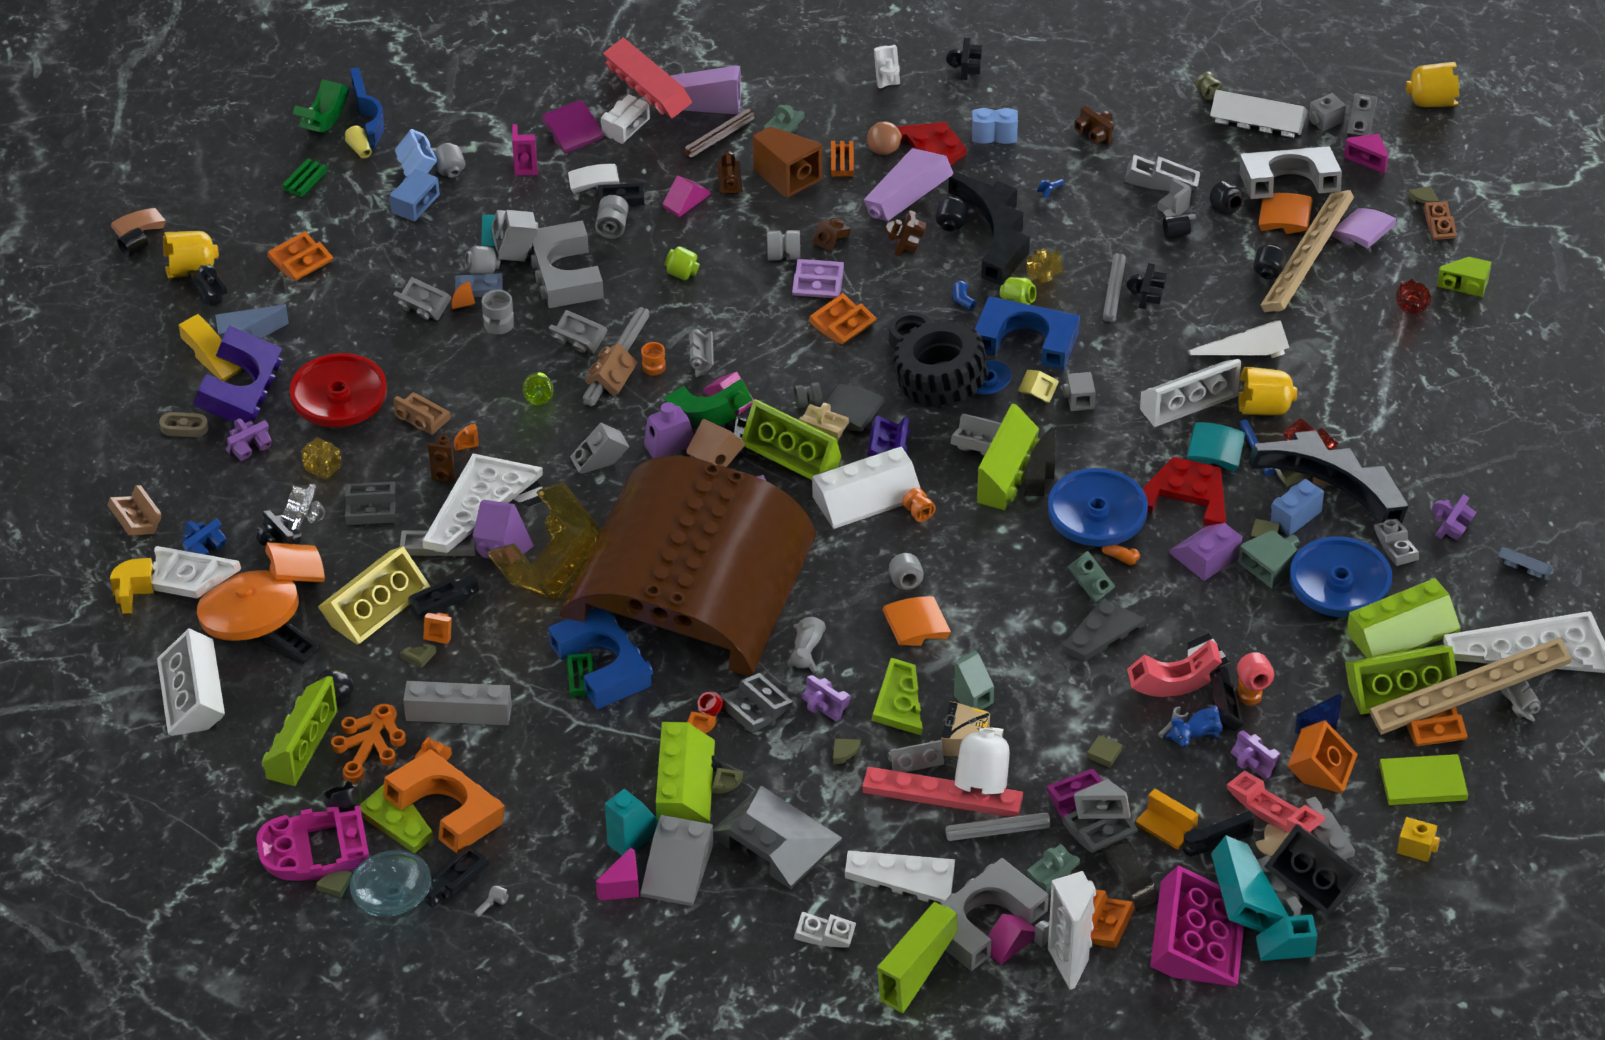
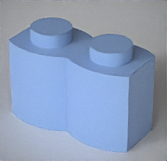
(994, 125)
(415, 153)

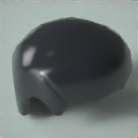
(342, 684)
(344, 797)

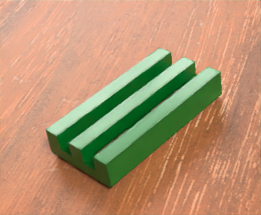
(301, 176)
(579, 657)

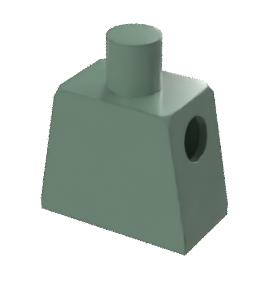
(1269, 556)

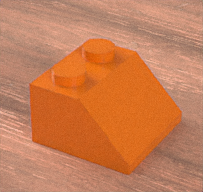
(1322, 758)

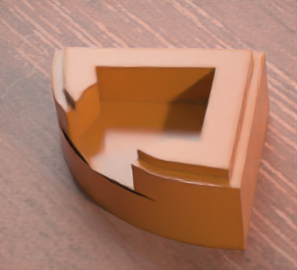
(462, 296)
(466, 438)
(702, 721)

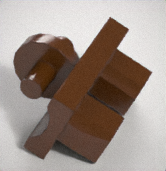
(1099, 125)
(902, 233)

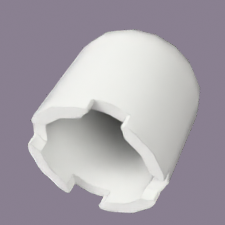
(983, 762)

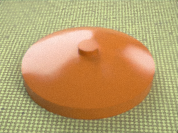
(247, 606)

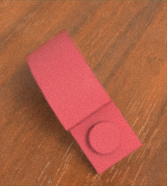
(1174, 678)

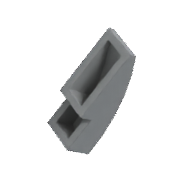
(1159, 173)

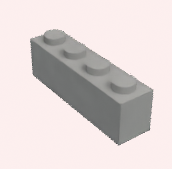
(457, 703)

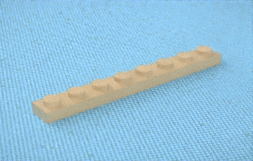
(1307, 251)
(1470, 685)

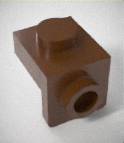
(829, 231)

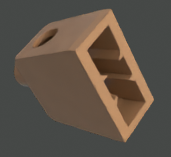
(714, 444)

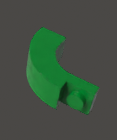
(326, 107)
(715, 408)

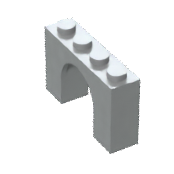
(1317, 164)
(558, 285)
(997, 885)

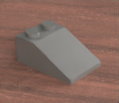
(677, 860)

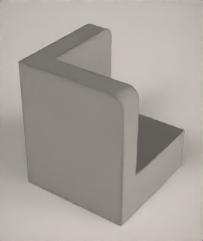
(1178, 198)

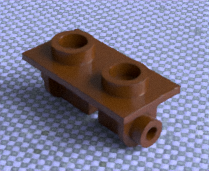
(729, 174)
(442, 460)

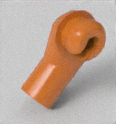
(1124, 555)

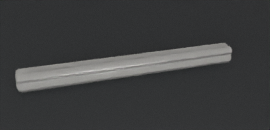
(625, 340)

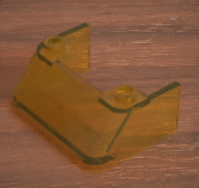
(563, 558)

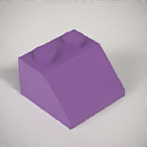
(499, 526)
(1209, 550)

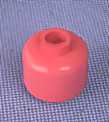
(1255, 671)

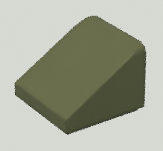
(1291, 477)

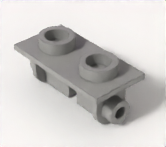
(701, 351)
(1523, 703)
(917, 756)

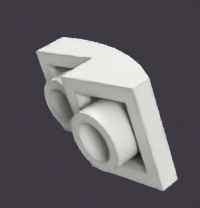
(592, 176)
(823, 932)

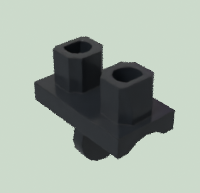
(968, 58)
(208, 284)
(1147, 285)
(276, 530)

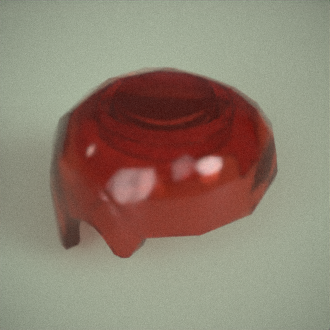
(1413, 297)

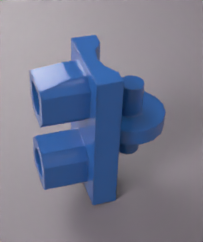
(199, 535)

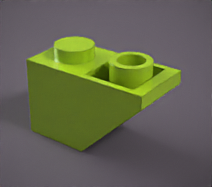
(1465, 276)

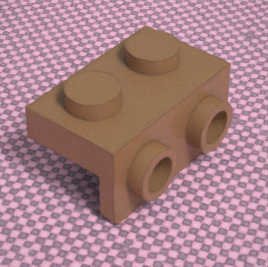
(612, 368)
(421, 413)
(136, 512)

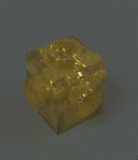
(1052, 265)
(321, 458)

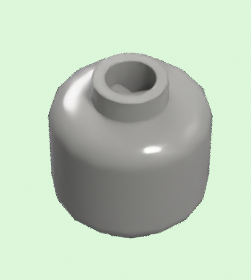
(449, 160)
(481, 260)
(906, 571)

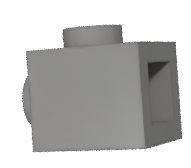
(1327, 112)
(1080, 391)

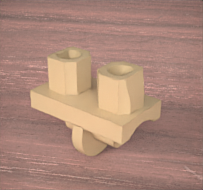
(825, 420)

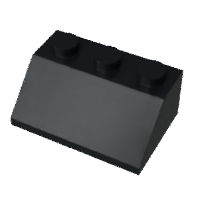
(1314, 870)

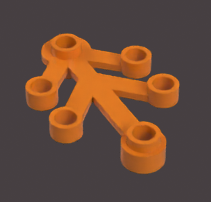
(381, 717)

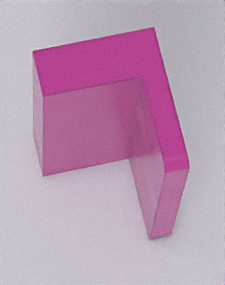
(524, 153)

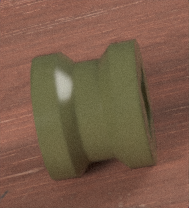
(1208, 84)

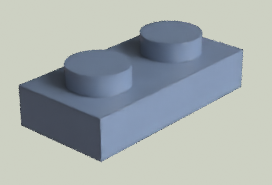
(481, 283)
(1534, 566)

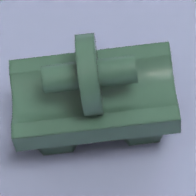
(786, 119)
(1091, 576)
(1053, 865)

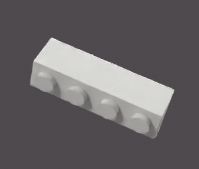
(1258, 112)
(1191, 392)
(864, 487)
(190, 684)
(1071, 925)

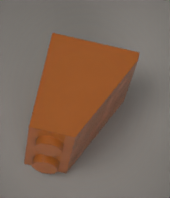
(787, 160)

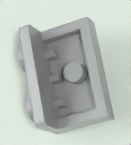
(423, 299)
(578, 331)
(975, 433)

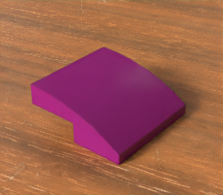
(572, 126)
(1063, 791)

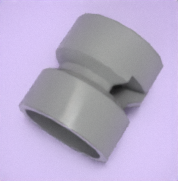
(611, 216)
(783, 245)
(497, 311)

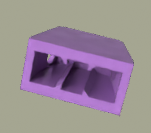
(667, 431)

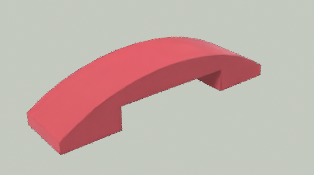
(1270, 808)

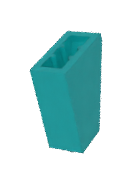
(628, 822)

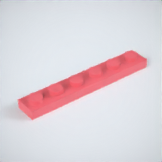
(939, 792)

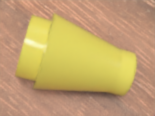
(357, 140)

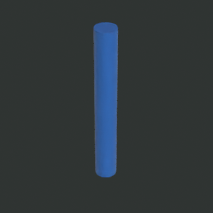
(1252, 439)

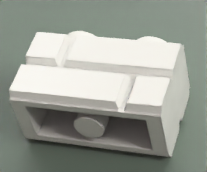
(625, 118)

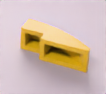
(205, 343)

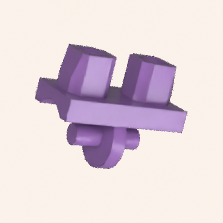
(245, 435)
(1460, 511)
(824, 698)
(1254, 755)

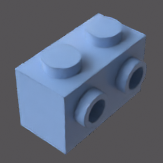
(414, 195)
(1297, 506)

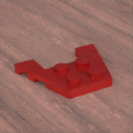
(934, 138)
(1190, 483)

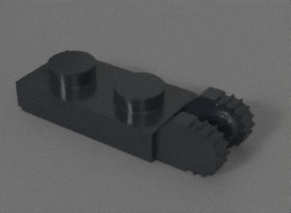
(1207, 839)

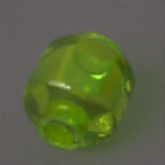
(537, 380)

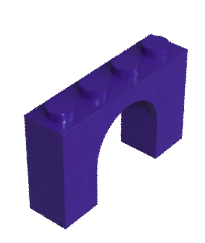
(255, 357)

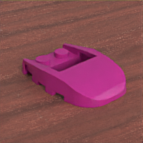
(286, 846)

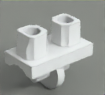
(886, 66)

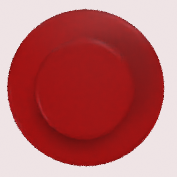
(710, 703)

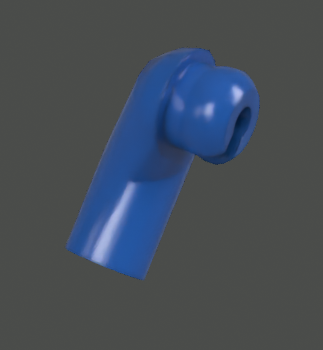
(960, 295)

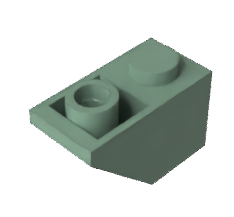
(972, 682)

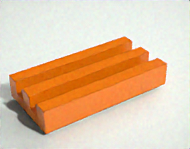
(842, 147)

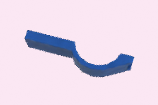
(368, 106)

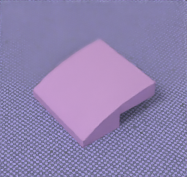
(1364, 227)
(818, 278)

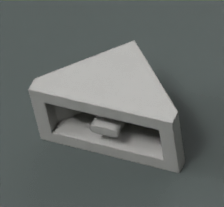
(1102, 802)

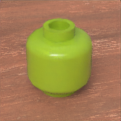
(681, 263)
(1018, 290)

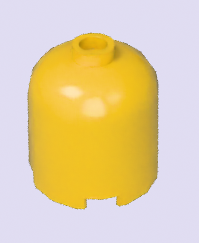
(1434, 85)
(188, 252)
(1266, 392)

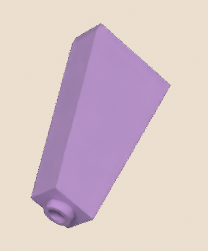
(713, 90)
(907, 182)

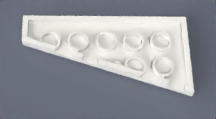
(480, 480)
(1492, 644)

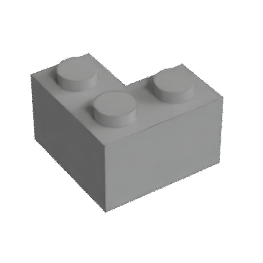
(513, 234)

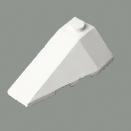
(1256, 341)

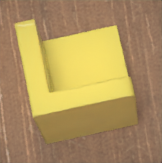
(1038, 385)

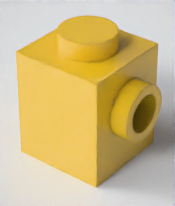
(1418, 839)

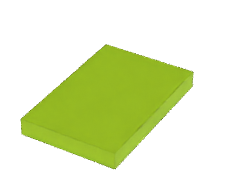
(1423, 779)

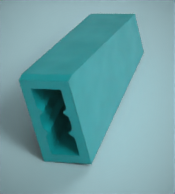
(1245, 887)

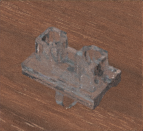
(311, 510)

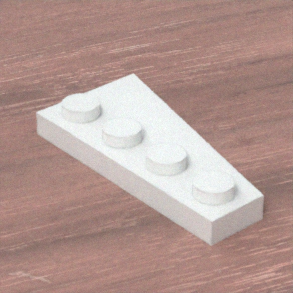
(916, 875)

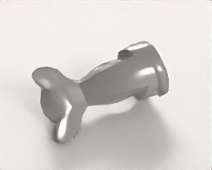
(808, 635)

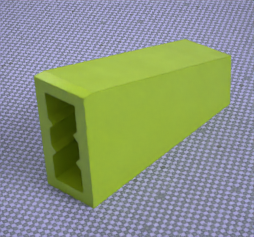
(915, 956)

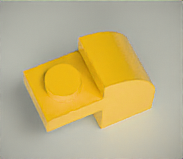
(129, 579)

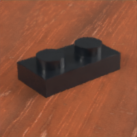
(632, 193)

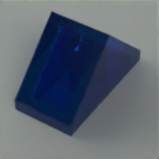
(1326, 710)

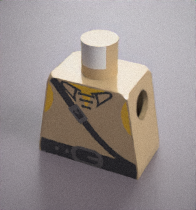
(959, 723)

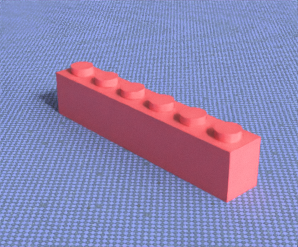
(646, 78)

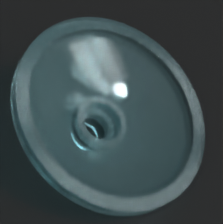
(390, 883)

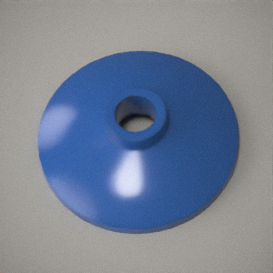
(997, 379)

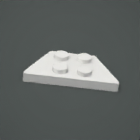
(189, 572)

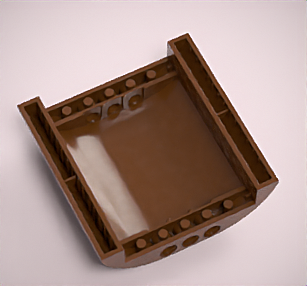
(697, 555)

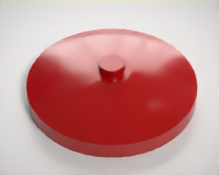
(338, 390)

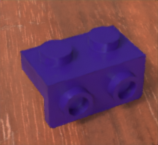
(887, 435)

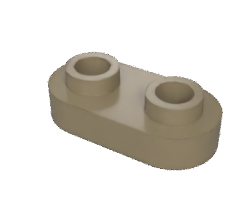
(183, 424)

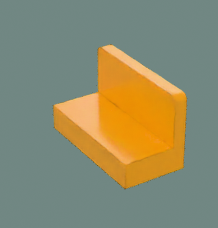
(1167, 819)

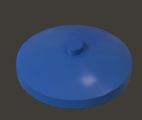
(1097, 507)
(1339, 575)

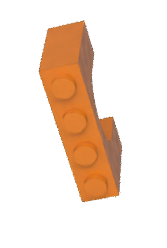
(434, 775)

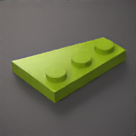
(898, 698)
(403, 825)

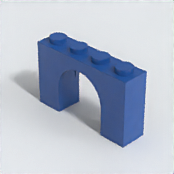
(1004, 316)
(600, 630)

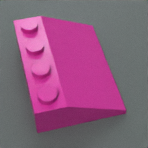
(1194, 931)

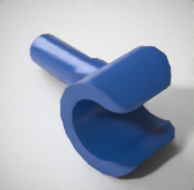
(1046, 187)

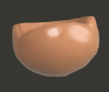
(883, 138)

